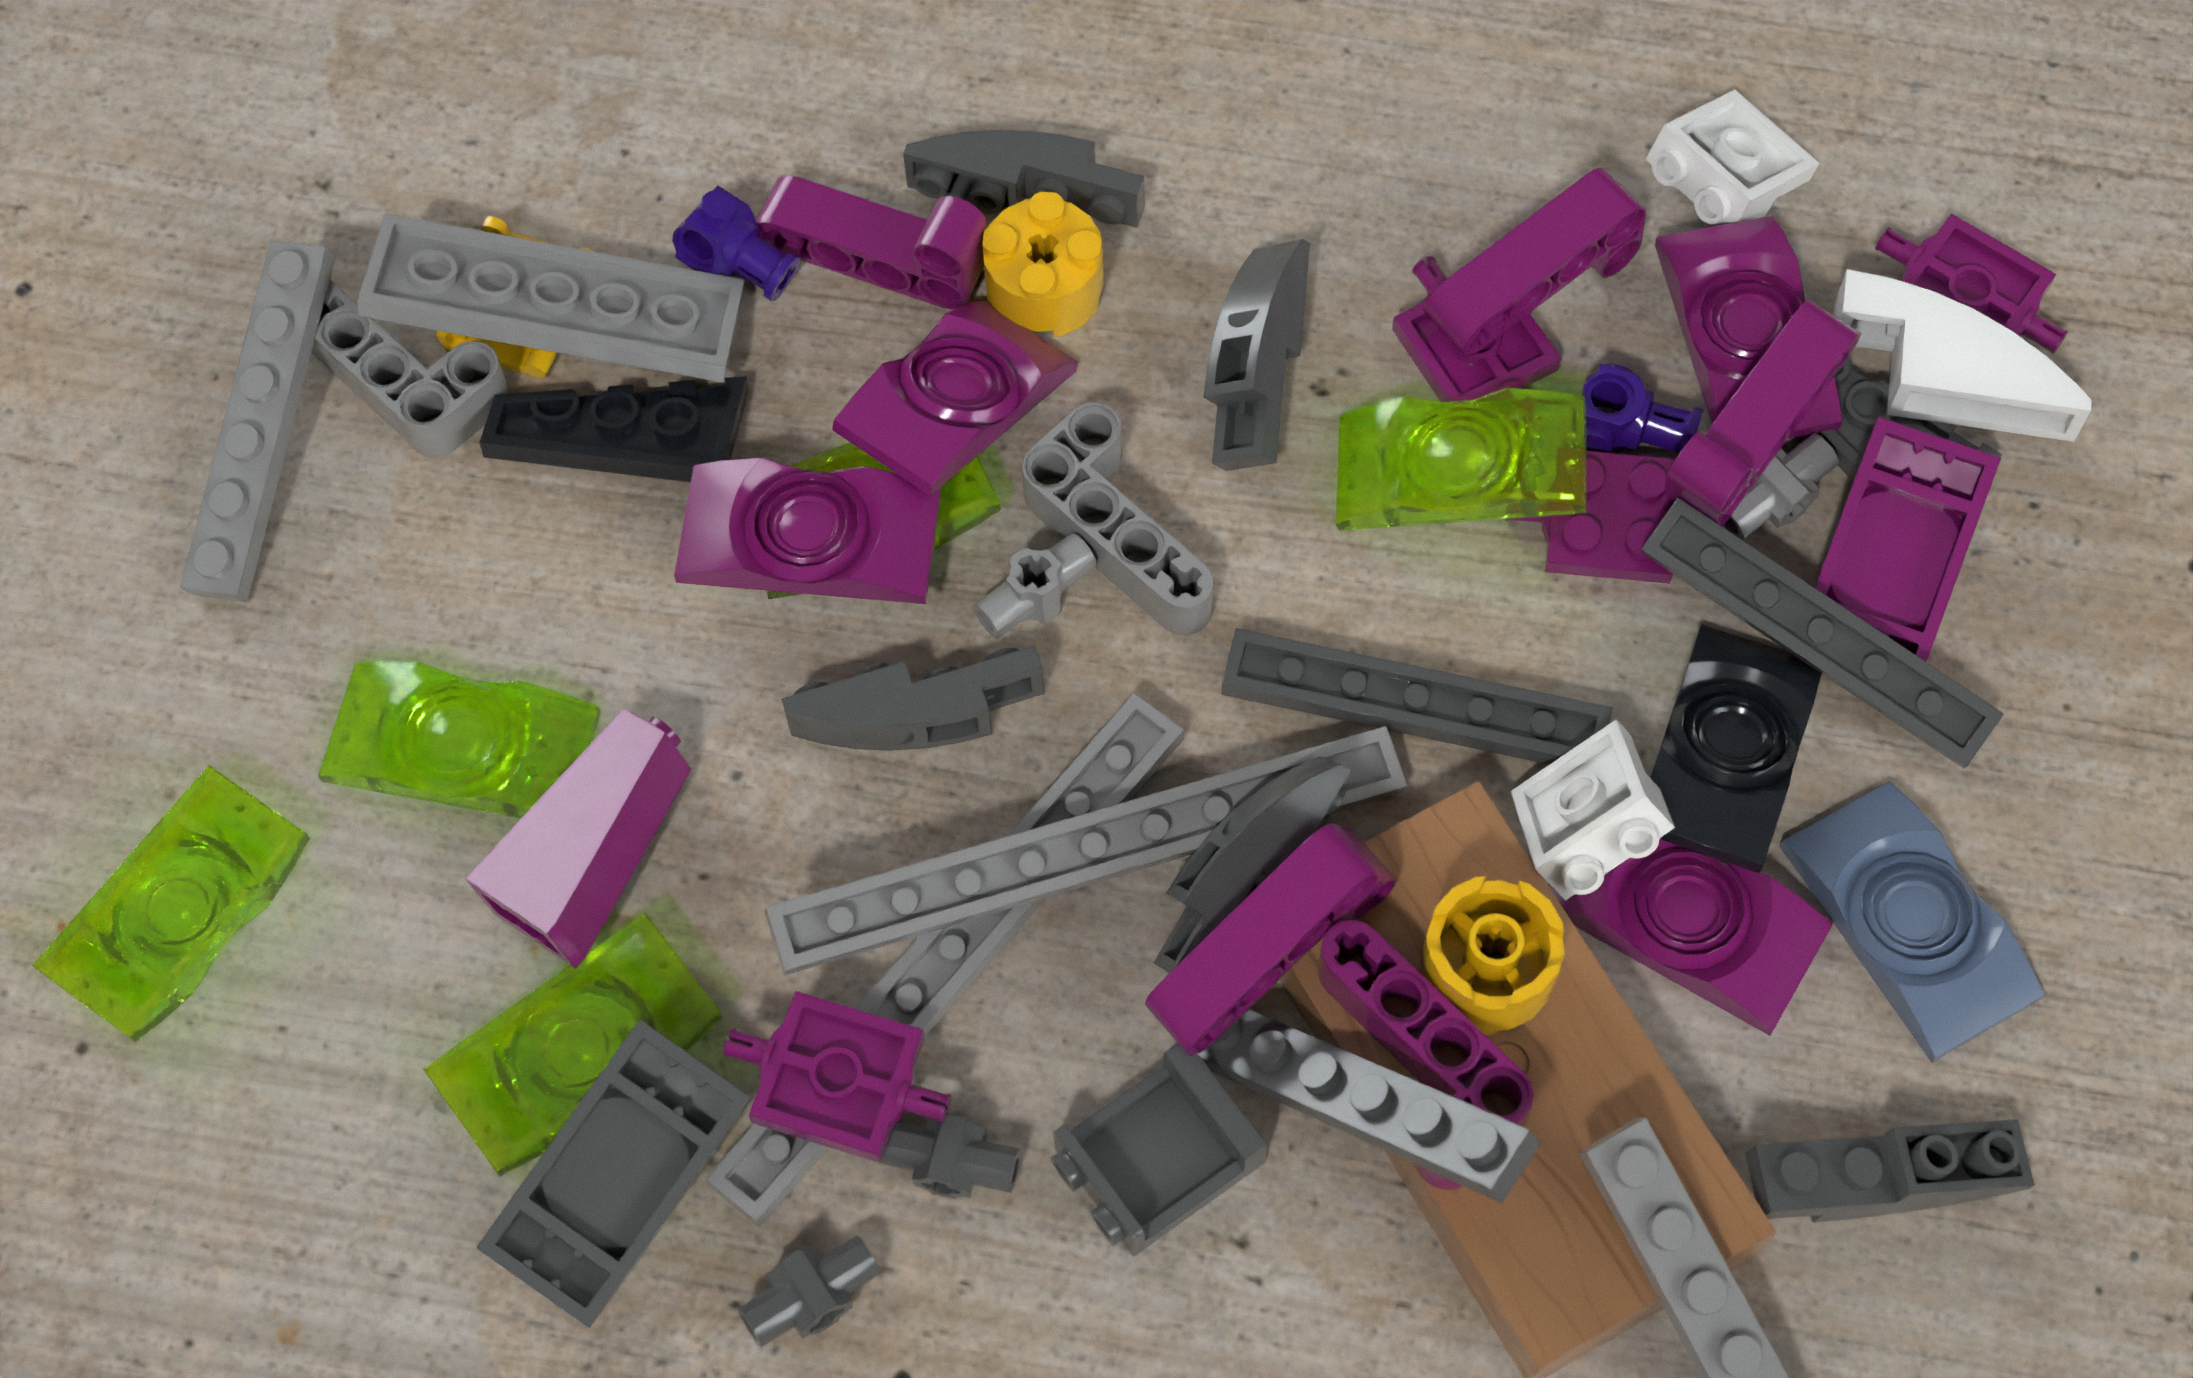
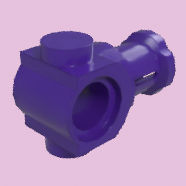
(726, 240)
(1636, 416)

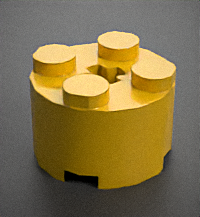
(1044, 264)
(1493, 918)

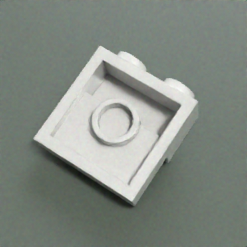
(1729, 160)
(1591, 812)

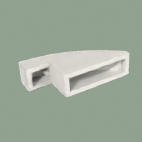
(1958, 362)

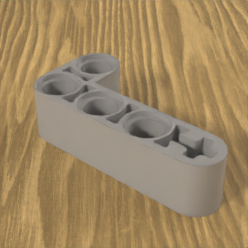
(419, 391)
(1127, 527)

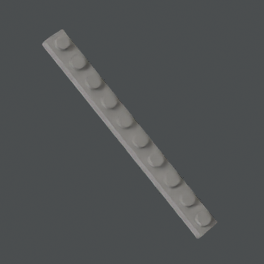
(1050, 858)
(947, 961)

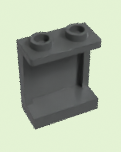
(1159, 1151)

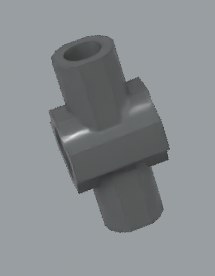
(952, 1157)
(808, 1291)

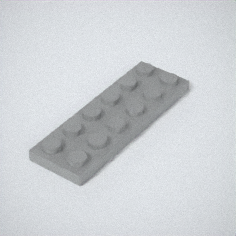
(551, 297)

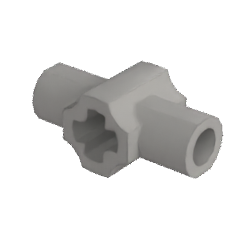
(1784, 487)
(1016, 603)

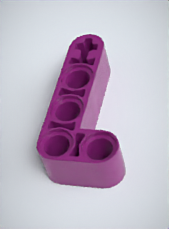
(1581, 228)
(903, 253)
(1726, 461)
(1268, 934)
(1413, 1037)

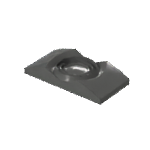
(614, 1173)

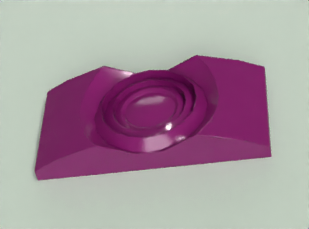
(1732, 300)
(952, 394)
(808, 531)
(1906, 531)
(1707, 928)

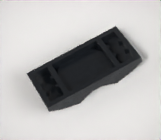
(1733, 746)

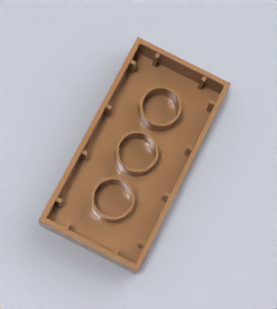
(1550, 1255)

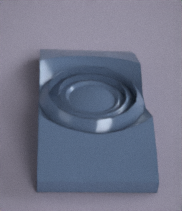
(1914, 919)

